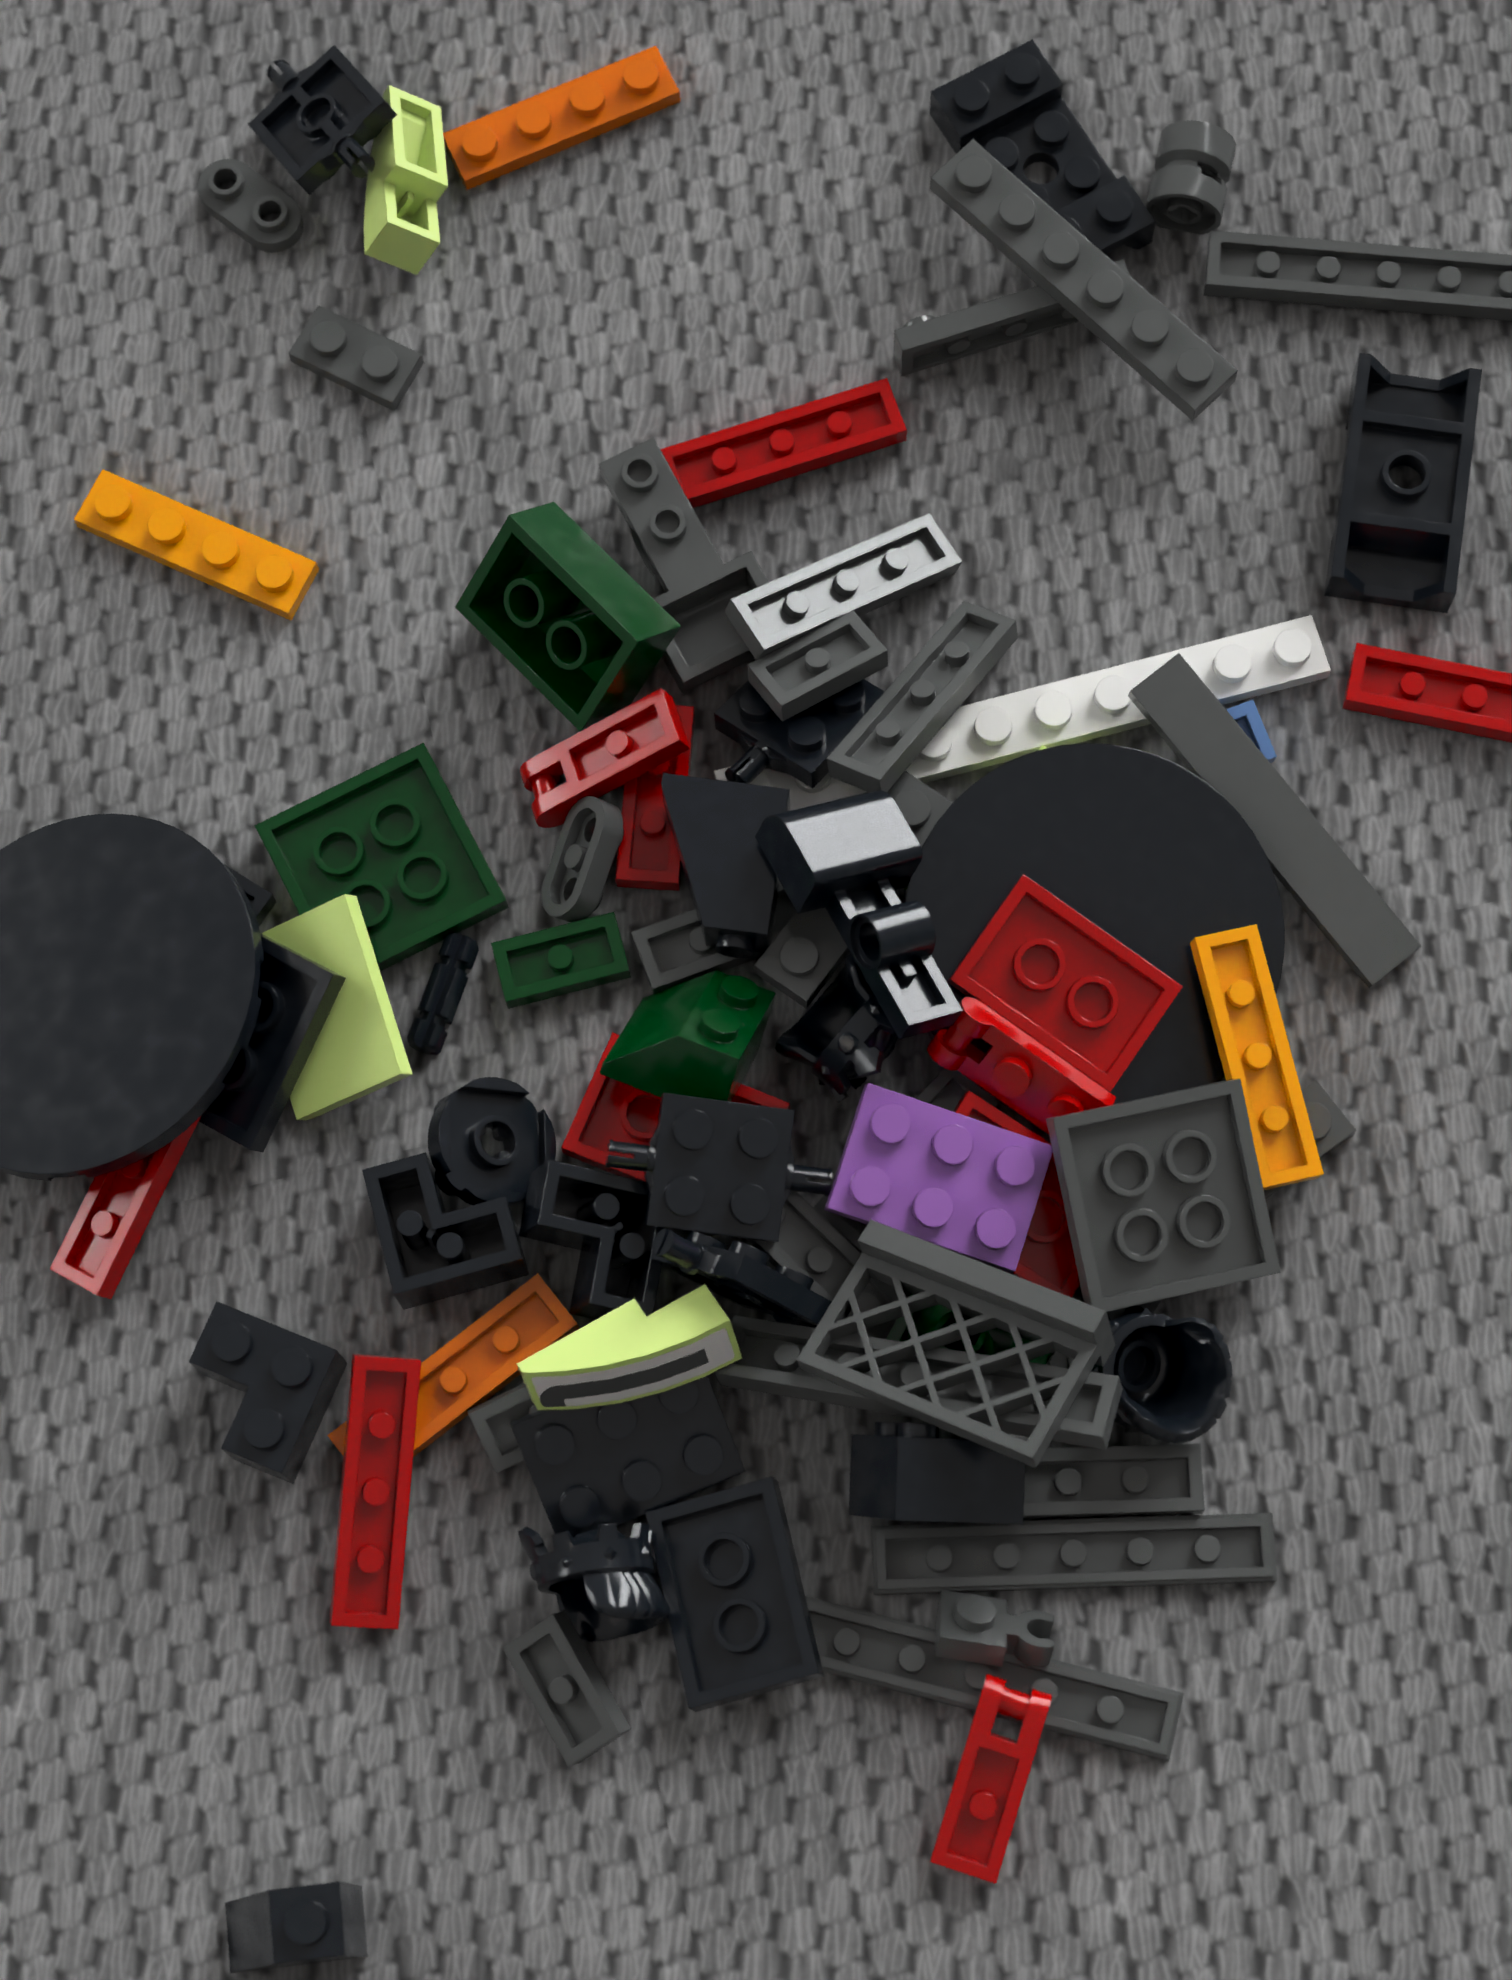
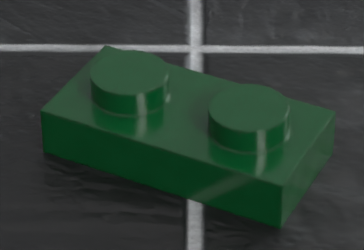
(560, 960)

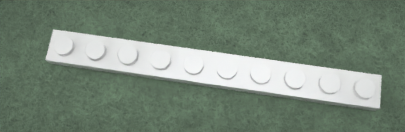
(1090, 706)

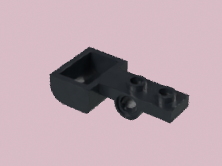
(850, 862)

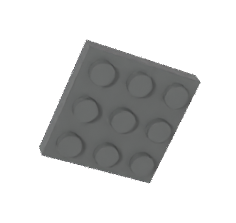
(1163, 1195)

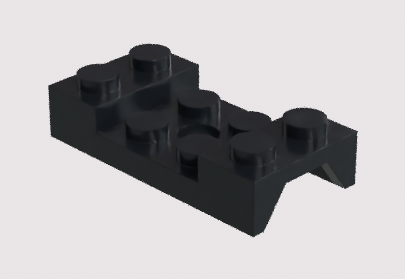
(1021, 119)
(1394, 540)

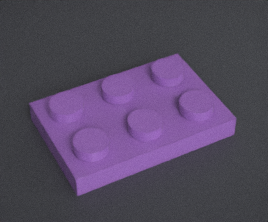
(939, 1177)

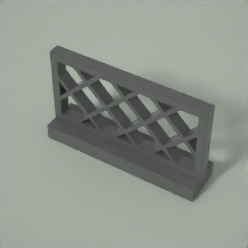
(992, 1301)

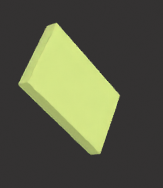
(360, 1038)

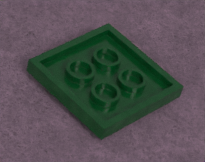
(394, 846)

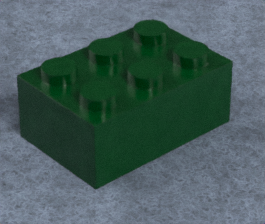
(566, 615)

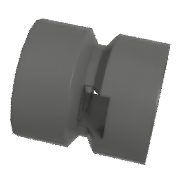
(1191, 177)

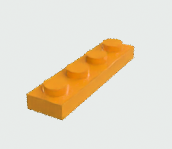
(196, 544)
(1258, 1052)

